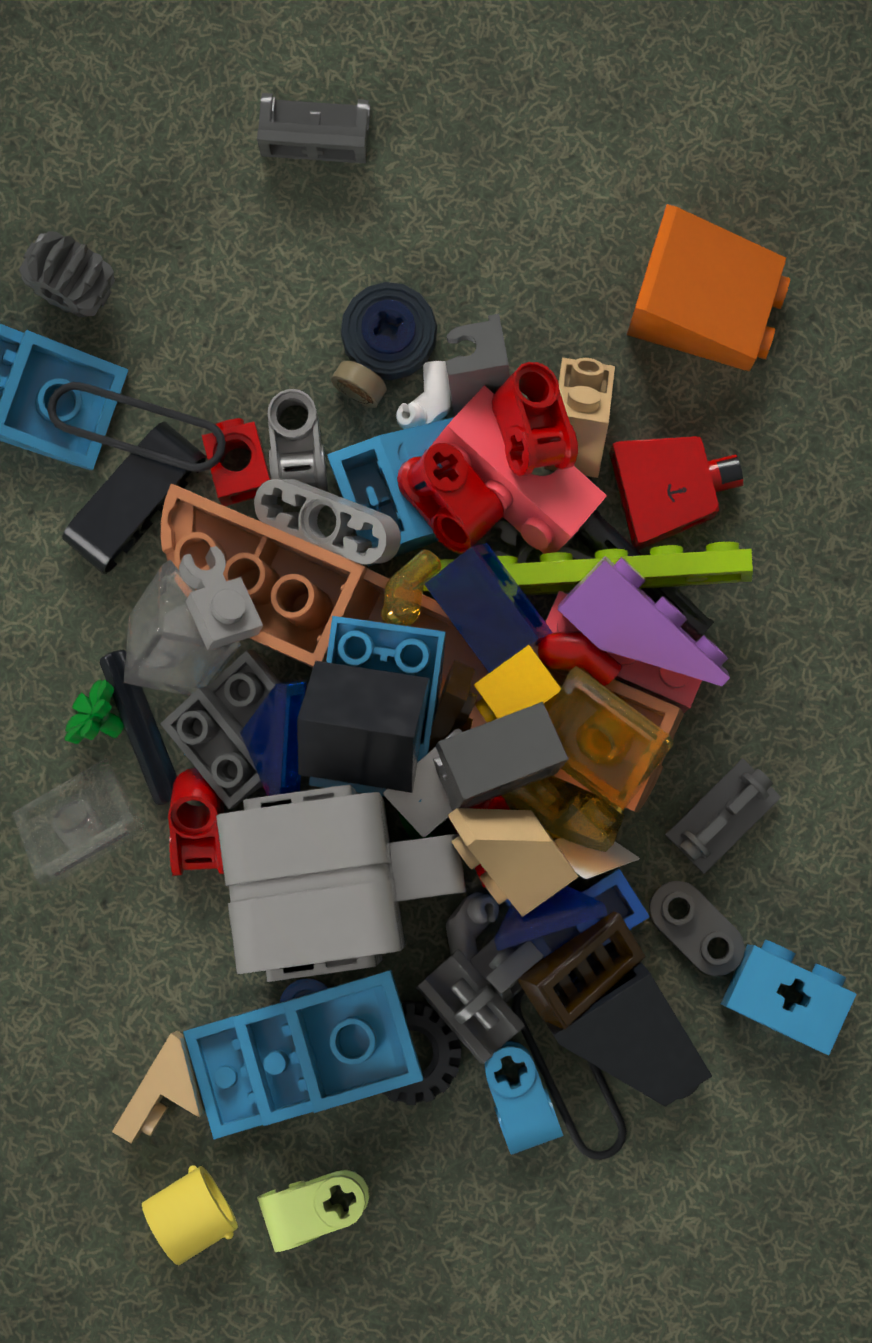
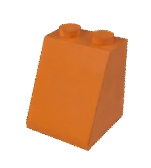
(709, 292)

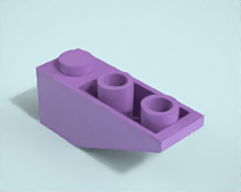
(629, 623)

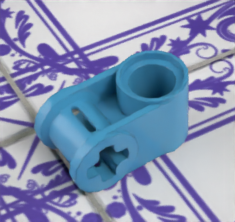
(521, 1105)

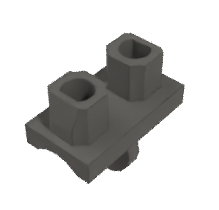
(470, 1006)

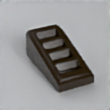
(555, 967)

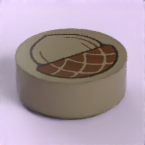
(359, 383)

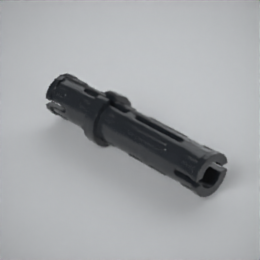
(598, 531)

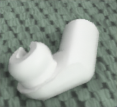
(432, 403)

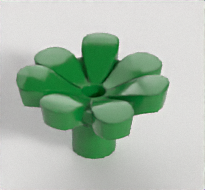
(93, 715)

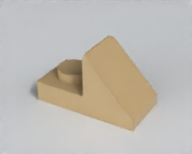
(169, 1077)

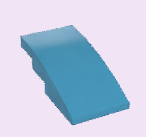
(28, 377)
(303, 1055)

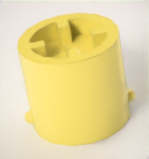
(189, 1215)

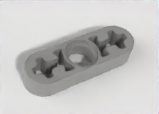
(348, 517)

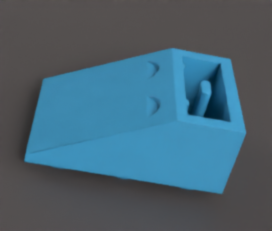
(369, 474)
(391, 650)

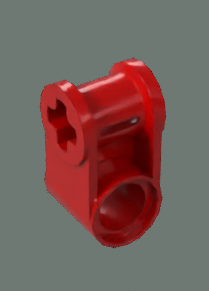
(534, 429)
(454, 499)
(194, 828)

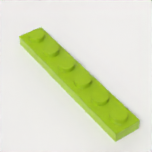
(662, 568)

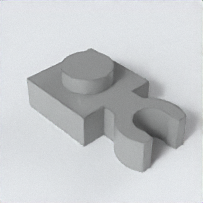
(219, 606)

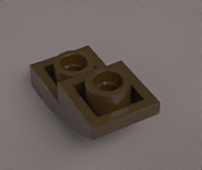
(454, 704)

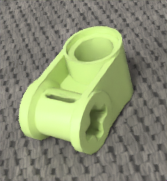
(305, 1209)

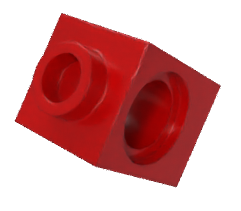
(243, 484)

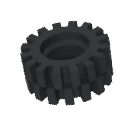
(445, 1058)

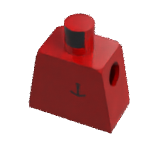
(669, 485)

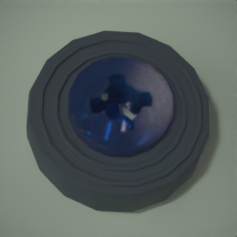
(398, 349)

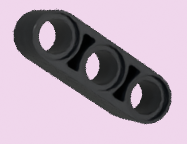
(129, 499)

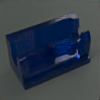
(487, 606)

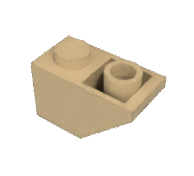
(587, 397)
(515, 852)

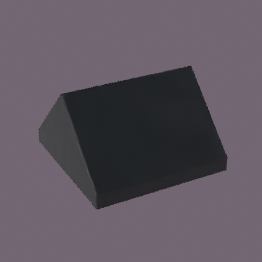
(361, 726)

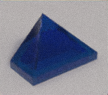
(273, 738)
(557, 913)

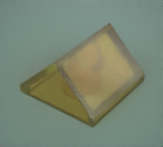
(606, 740)

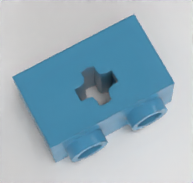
(811, 1022)

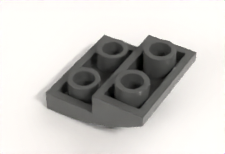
(211, 723)

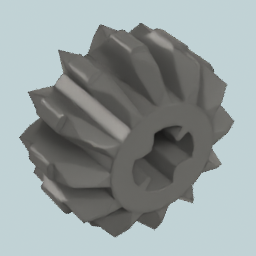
(67, 274)

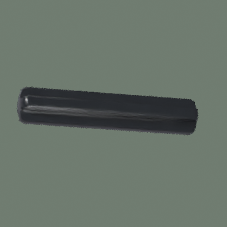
(140, 729)

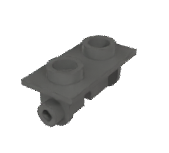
(723, 815)

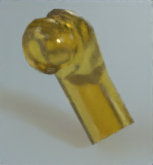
(406, 587)

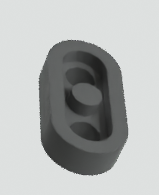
(696, 928)

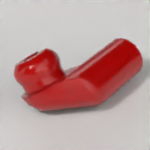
(574, 649)

